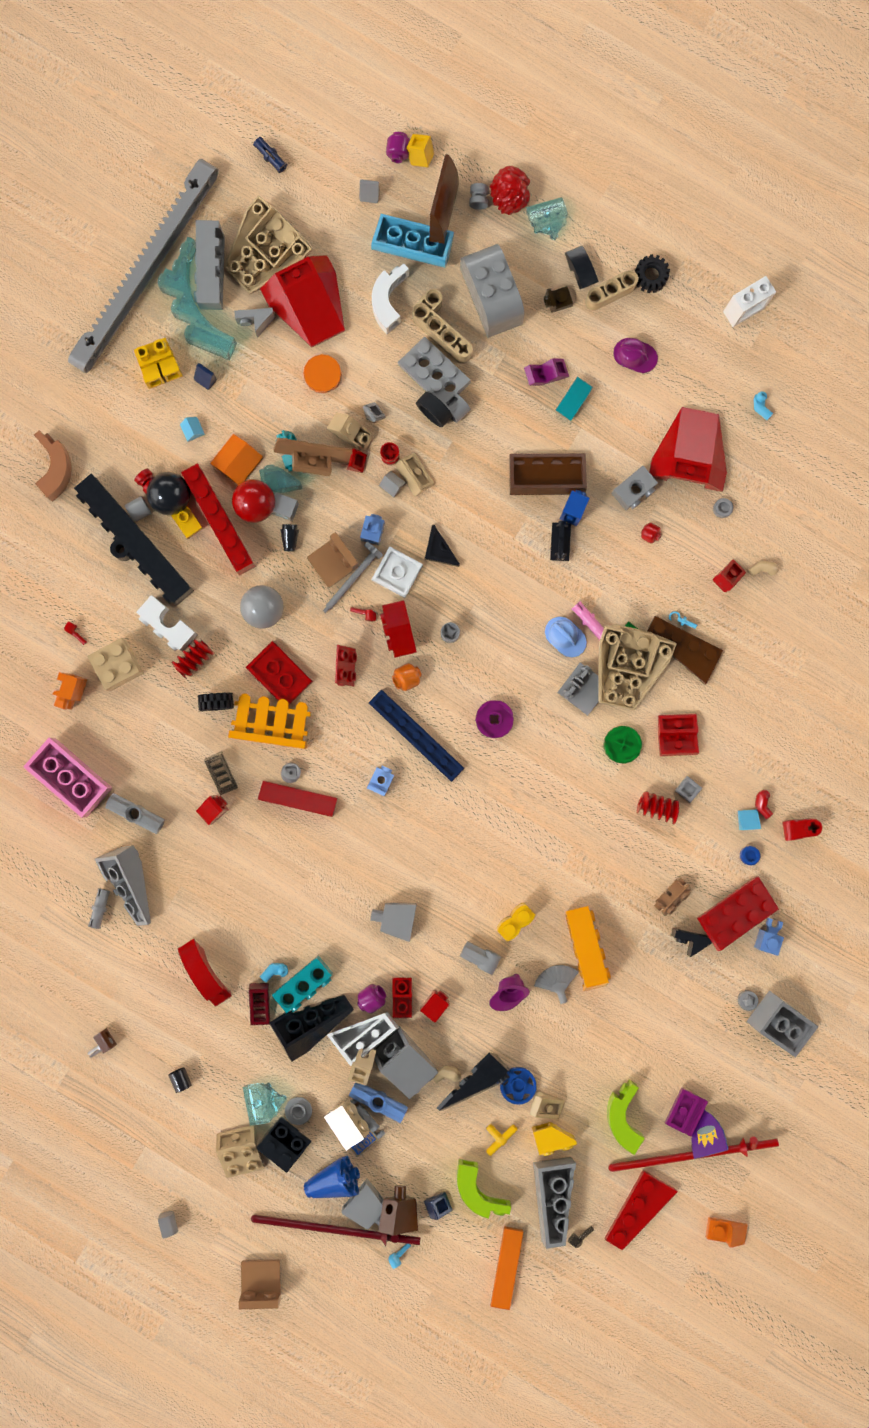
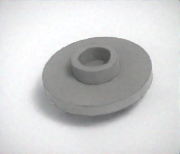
(298, 1110)

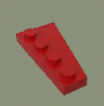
(641, 1206)

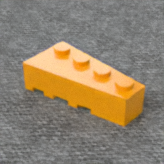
(587, 948)

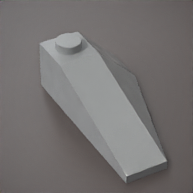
(126, 874)

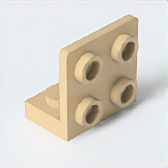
(238, 1151)

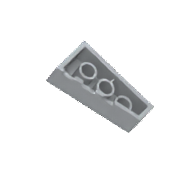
(209, 265)

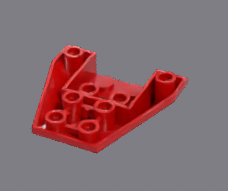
(307, 299)
(692, 450)

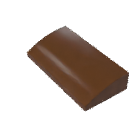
(443, 201)
(547, 474)

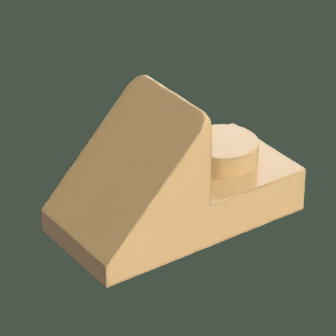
(546, 1106)

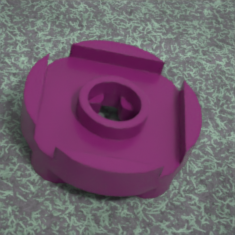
(494, 708)

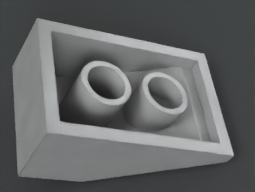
(782, 1024)

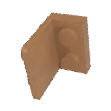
(333, 561)
(260, 1284)

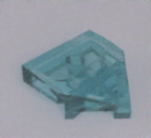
(548, 217)
(262, 1102)

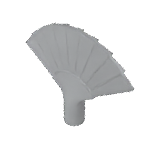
(556, 980)

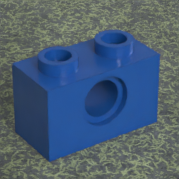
(574, 507)

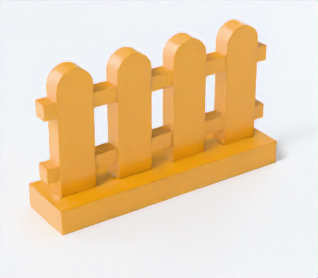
(260, 725)

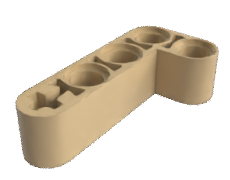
(445, 329)

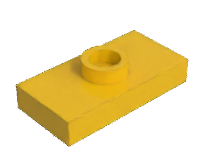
(187, 522)

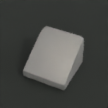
(369, 191)

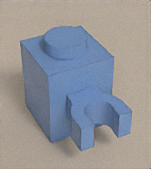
(372, 529)
(769, 940)

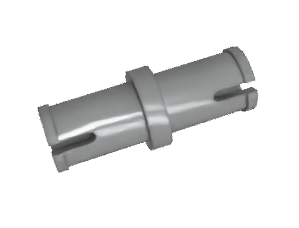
(99, 908)

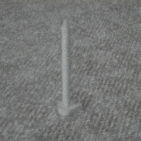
(374, 553)

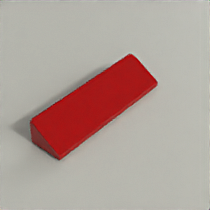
(297, 798)

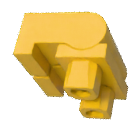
(153, 354)

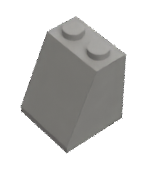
(404, 1063)

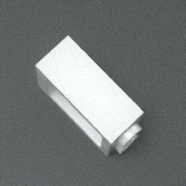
(748, 303)

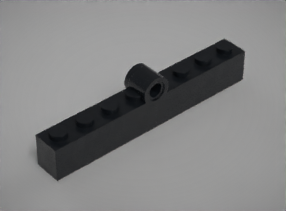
(136, 543)

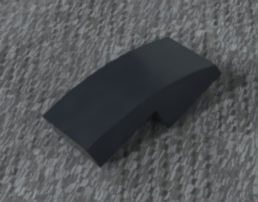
(581, 265)

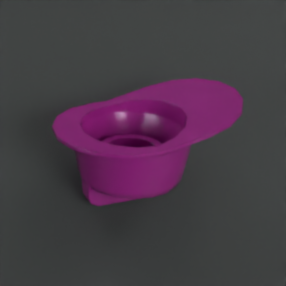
(635, 355)
(509, 993)

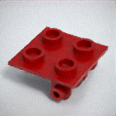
(345, 666)

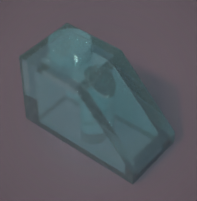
(279, 480)

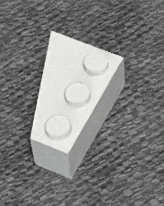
(363, 1035)

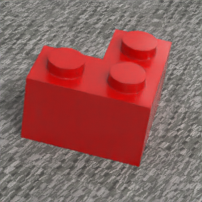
(398, 629)

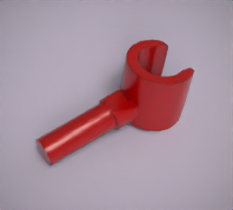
(369, 614)
(70, 628)

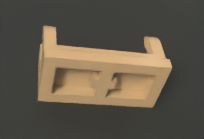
(361, 1068)

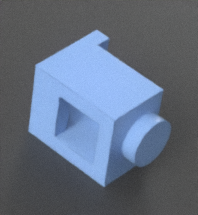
(379, 788)

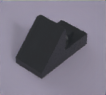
(696, 941)

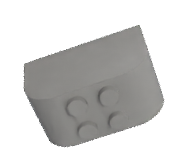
(493, 290)

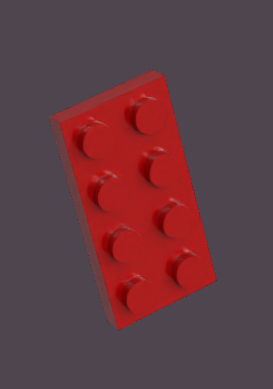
(737, 913)

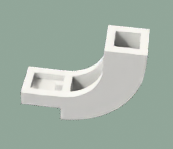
(383, 311)

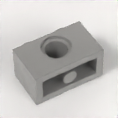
(641, 479)

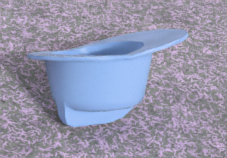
(565, 636)

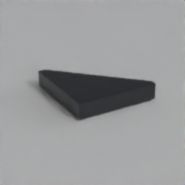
(438, 549)

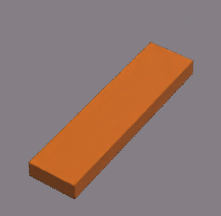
(506, 1268)

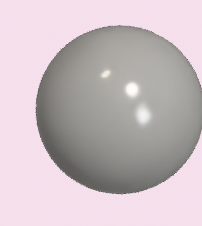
(261, 606)

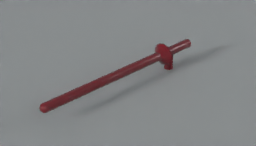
(336, 1230)

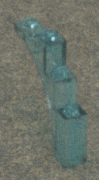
(200, 331)

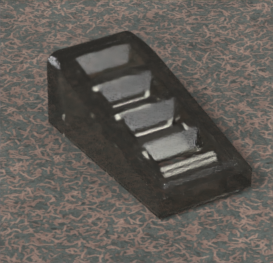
(222, 790)

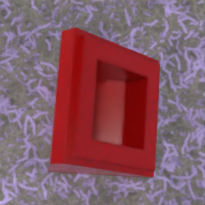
(357, 461)

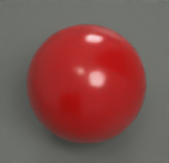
(253, 501)

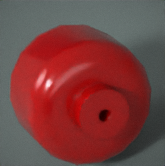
(651, 533)

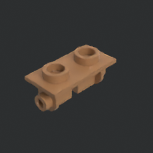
(669, 903)

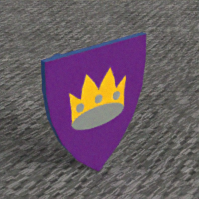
(708, 1137)

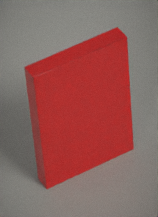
(278, 673)

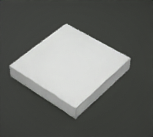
(397, 572)

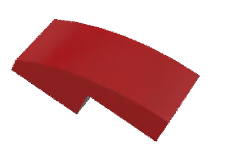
(402, 997)

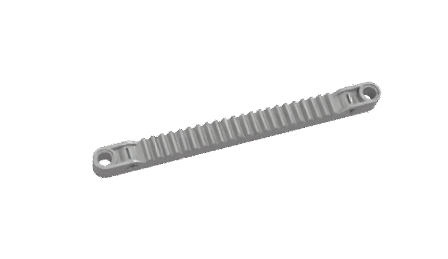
(197, 186)

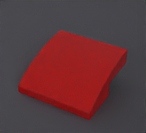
(678, 735)

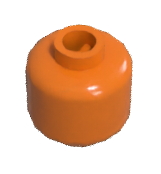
(406, 677)

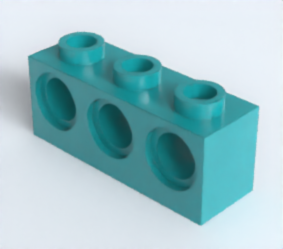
(292, 985)

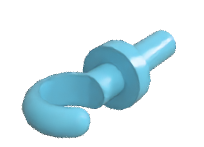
(683, 620)

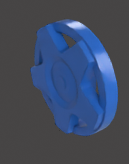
(518, 1086)

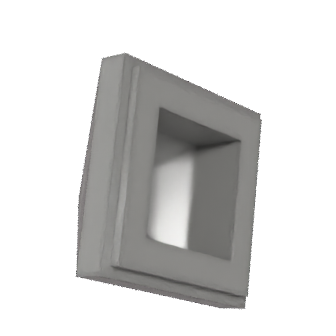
(373, 412)

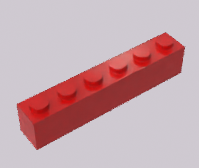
(218, 519)

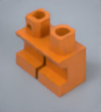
(70, 690)

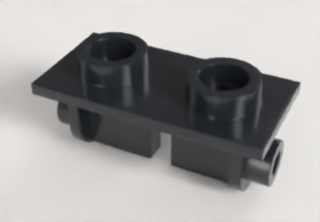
(560, 541)

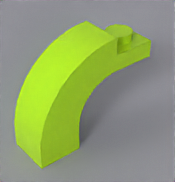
(616, 1114)
(473, 1197)

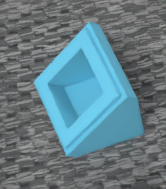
(191, 428)

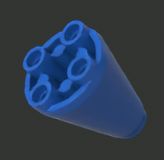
(334, 1181)

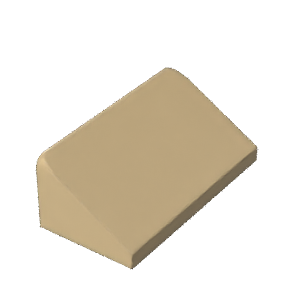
(414, 474)

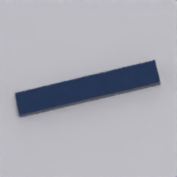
(416, 735)

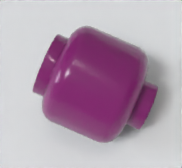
(397, 147)
(371, 998)

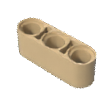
(616, 283)

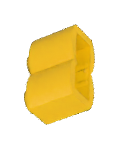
(511, 925)

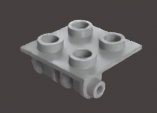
(581, 689)

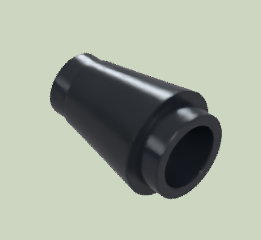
(289, 536)

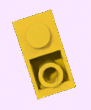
(552, 1138)

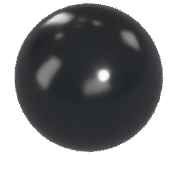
(168, 493)

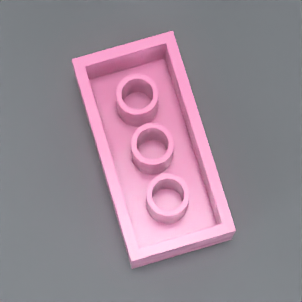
(68, 777)

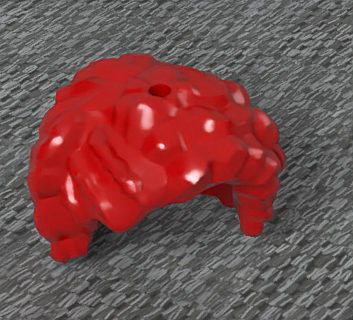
(510, 190)

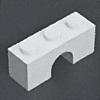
(153, 613)

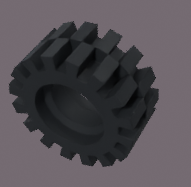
(660, 266)
(215, 701)

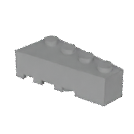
(553, 1192)

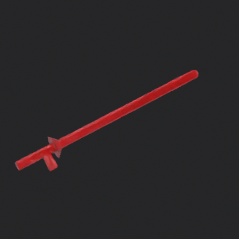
(742, 1147)

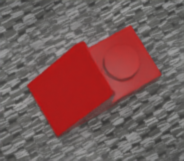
(729, 576)

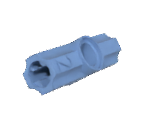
(390, 1107)

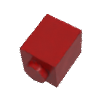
(435, 1005)

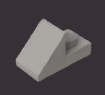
(260, 318)

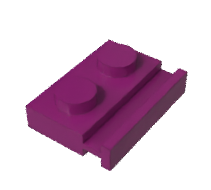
(686, 1112)

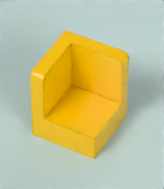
(420, 150)

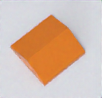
(236, 459)

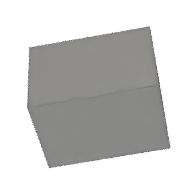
(392, 483)

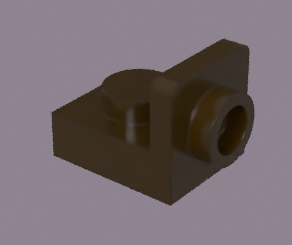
(558, 299)

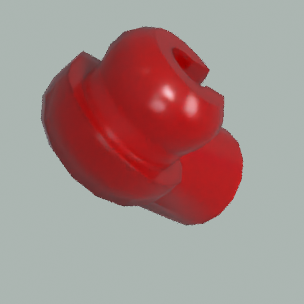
(761, 804)

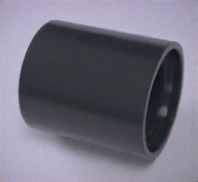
(180, 1080)

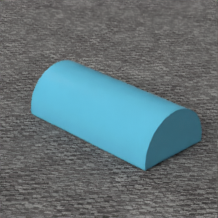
(410, 241)

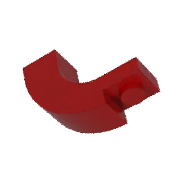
(201, 973)

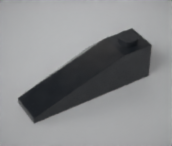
(304, 1029)
(486, 1075)

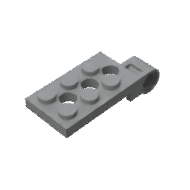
(438, 363)

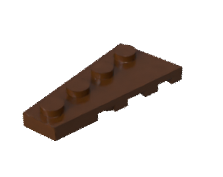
(690, 651)

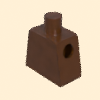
(398, 1213)

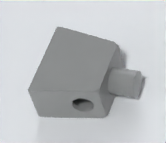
(396, 919)
(366, 1207)

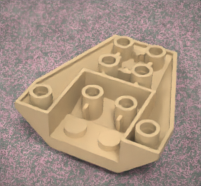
(263, 246)
(630, 664)

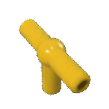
(501, 1139)

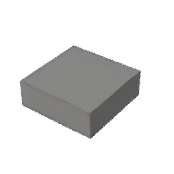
(688, 789)

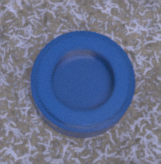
(750, 855)

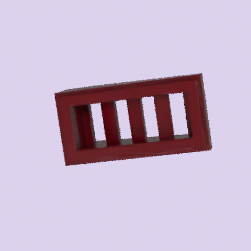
(259, 991)

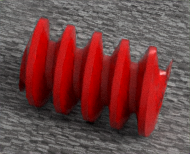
(192, 658)
(658, 806)

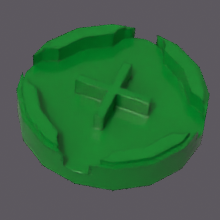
(622, 744)

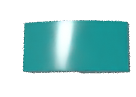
(574, 398)

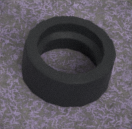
(434, 409)

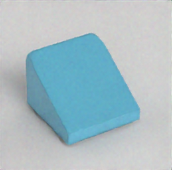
(748, 820)

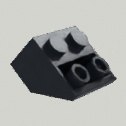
(283, 1144)

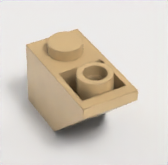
(350, 431)

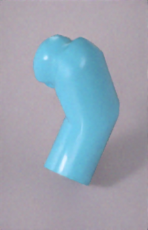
(759, 405)
(274, 969)

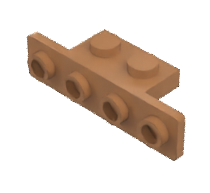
(312, 457)

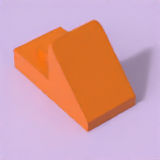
(726, 1231)

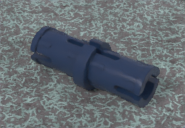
(262, 146)

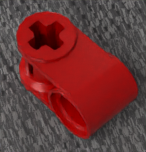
(798, 828)

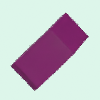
(547, 372)

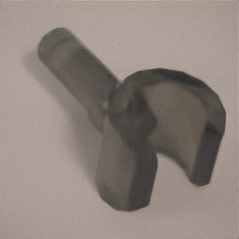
(577, 1241)

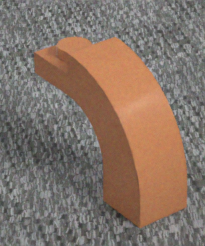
(60, 468)

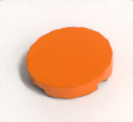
(322, 373)

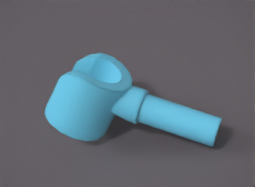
(394, 1258)

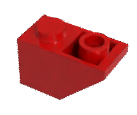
(212, 809)

